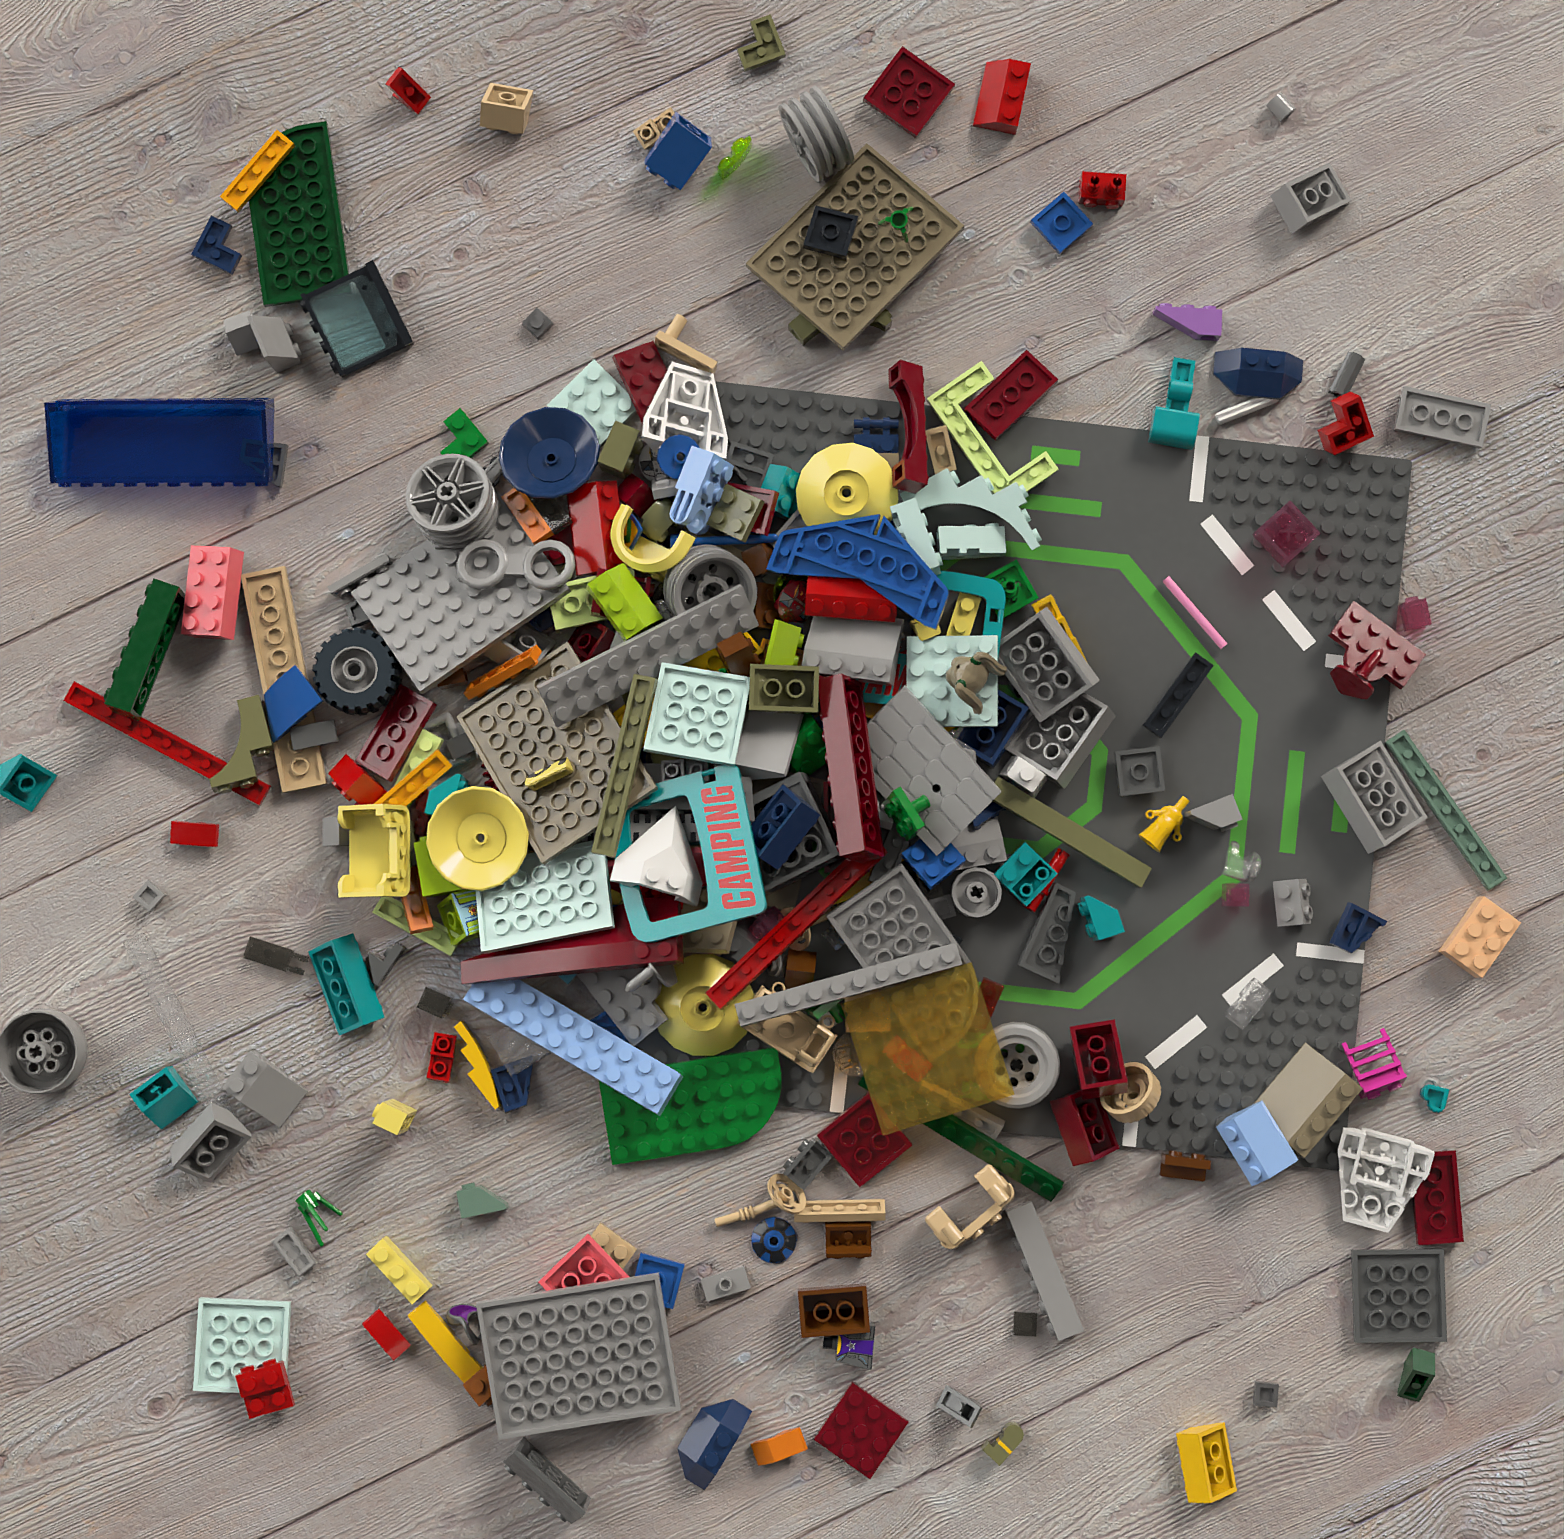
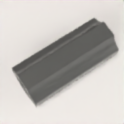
(1347, 374)

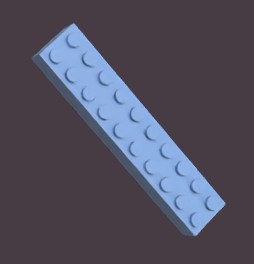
(577, 1041)

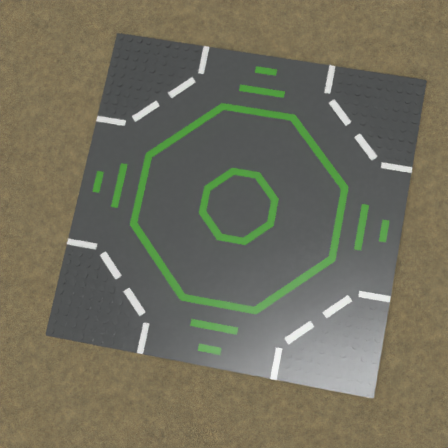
(1255, 728)

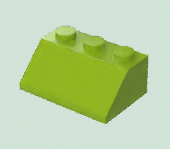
(624, 602)
(783, 644)

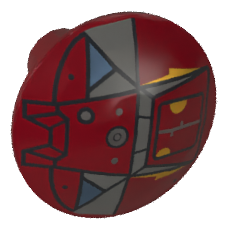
(792, 602)

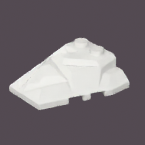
(1379, 1176)

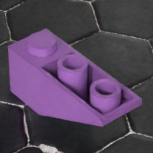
(1195, 322)

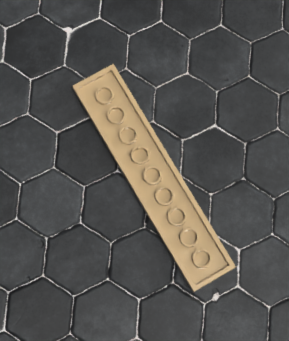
(277, 651)

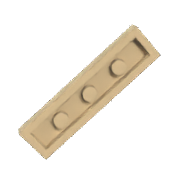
(842, 1210)

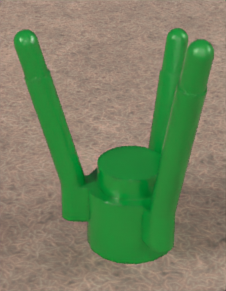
(898, 221)
(307, 1204)

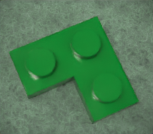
(469, 438)

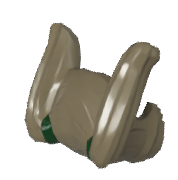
(970, 675)

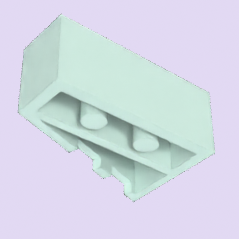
(912, 527)
(971, 541)

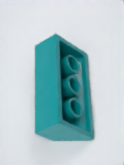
(346, 984)

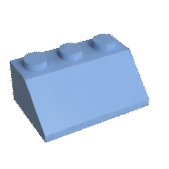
(1256, 1143)

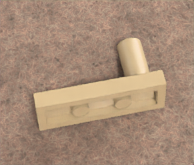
(669, 343)

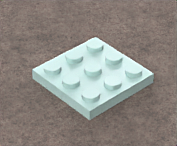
(597, 399)

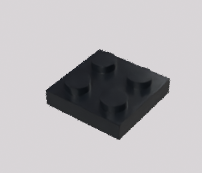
(830, 232)

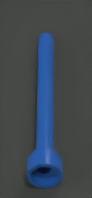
(728, 540)

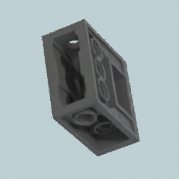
(822, 832)

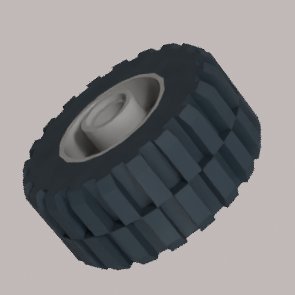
(356, 671)

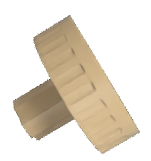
(1142, 1095)

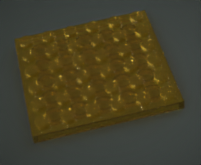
(927, 1048)

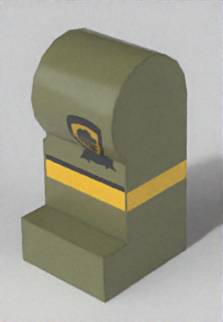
(1005, 1444)

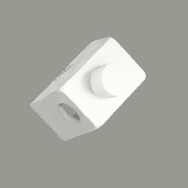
(1023, 775)

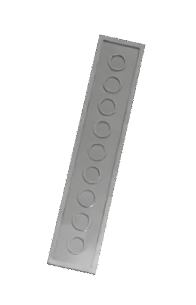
(669, 642)

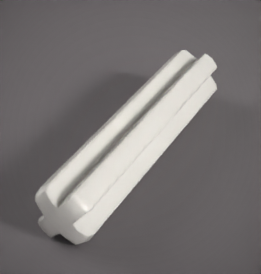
(1243, 409)

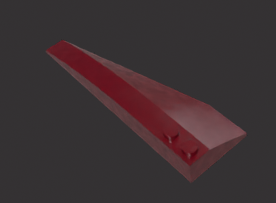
(583, 953)

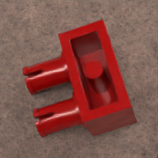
(1102, 189)

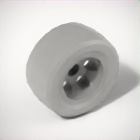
(15, 1046)
(1045, 1070)

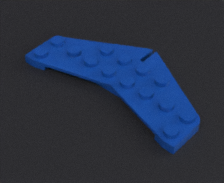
(854, 552)

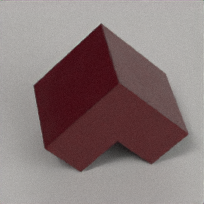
(636, 494)

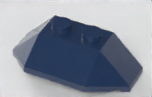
(1258, 372)
(711, 1440)

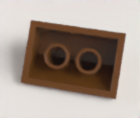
(833, 1310)

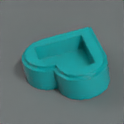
(1435, 1097)

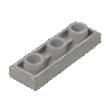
(342, 587)

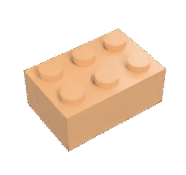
(1479, 937)

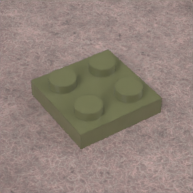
(735, 513)

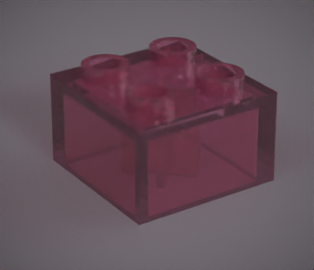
(1286, 533)

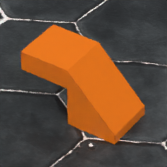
(779, 1447)

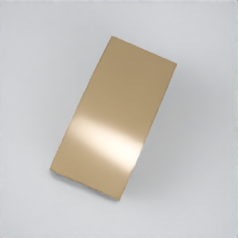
(652, 129)

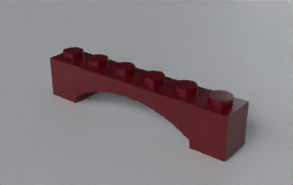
(907, 383)

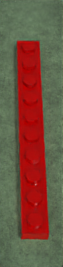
(159, 739)
(788, 931)

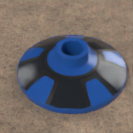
(776, 1228)

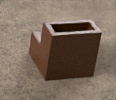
(758, 559)
(457, 679)
(799, 968)

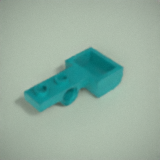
(1174, 423)

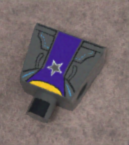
(853, 1348)

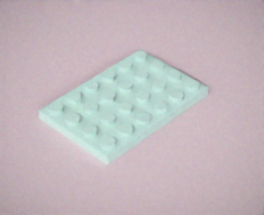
(547, 901)

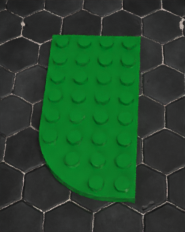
(712, 1108)

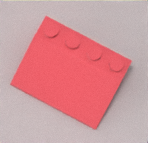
(582, 1265)

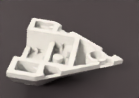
(661, 861)

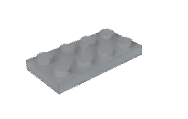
(1442, 417)

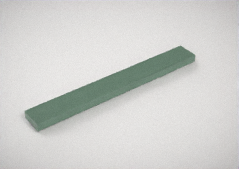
(1445, 810)

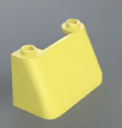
(376, 850)

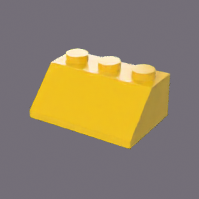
(1206, 1463)

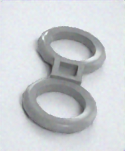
(515, 564)

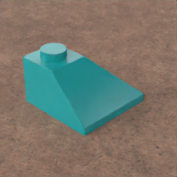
(24, 781)

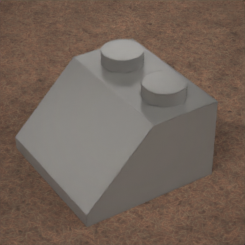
(1217, 814)

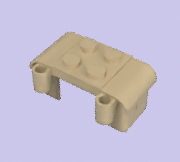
(795, 1034)
(950, 1234)

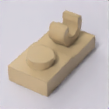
(940, 449)

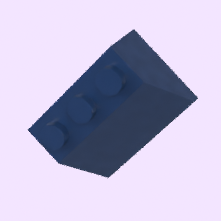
(993, 741)
(782, 826)

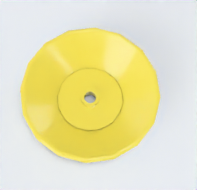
(844, 468)
(455, 842)
(689, 1027)

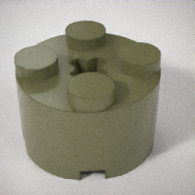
(657, 520)

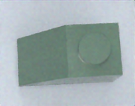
(478, 1200)

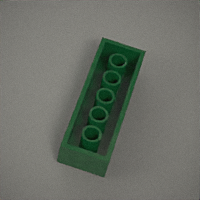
(145, 649)

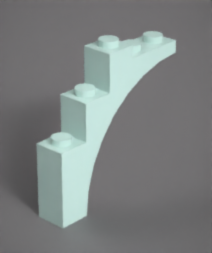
(1005, 503)

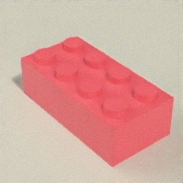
(212, 592)

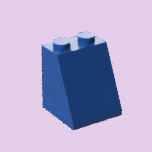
(678, 152)

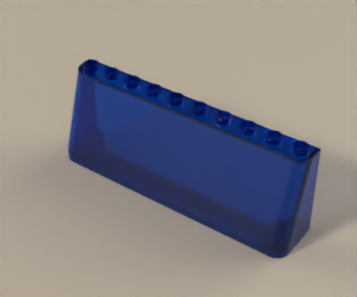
(160, 441)

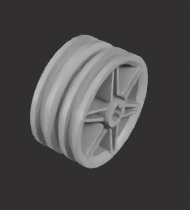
(816, 133)
(452, 500)
(697, 562)

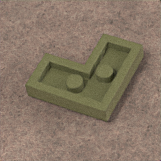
(767, 45)

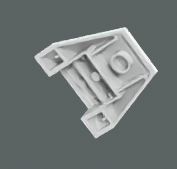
(686, 406)

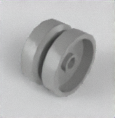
(988, 888)

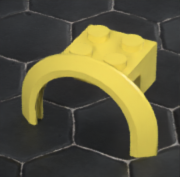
(647, 555)

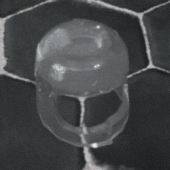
(1239, 867)

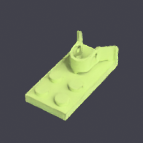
(576, 606)

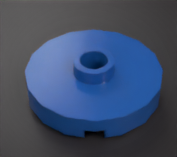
(668, 453)

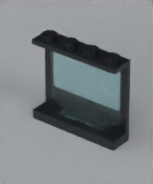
(356, 320)

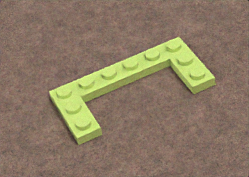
(946, 406)

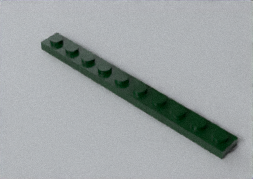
(994, 1154)

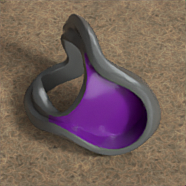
(460, 1314)

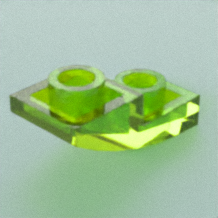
(739, 151)

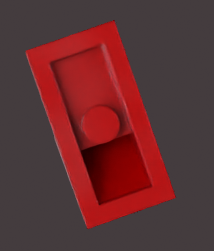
(407, 90)

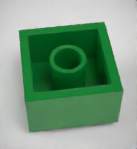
(809, 747)

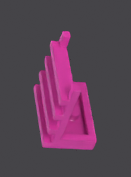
(1380, 1079)

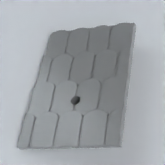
(918, 752)

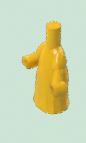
(1169, 819)

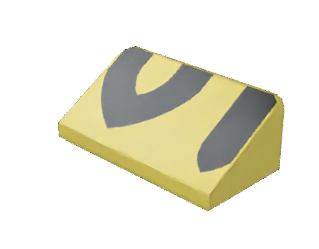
(549, 774)

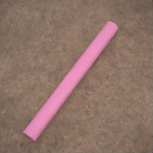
(1195, 613)

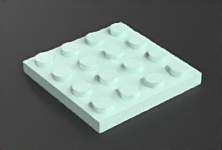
(927, 681)
(697, 714)
(236, 1336)

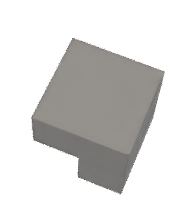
(240, 333)
(333, 833)

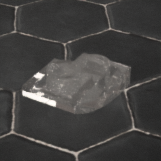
(1248, 1004)

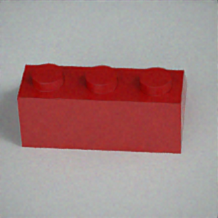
(1002, 95)

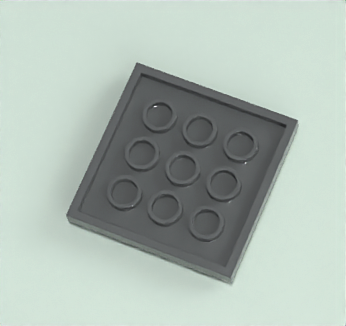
(1398, 1295)

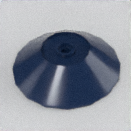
(547, 435)

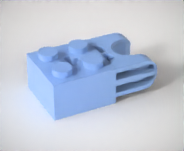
(699, 489)

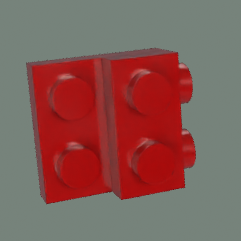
(265, 1388)

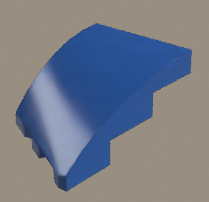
(289, 702)

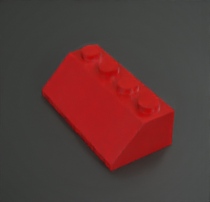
(592, 513)
(847, 599)

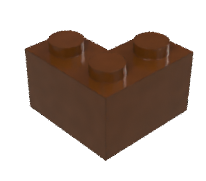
(737, 654)

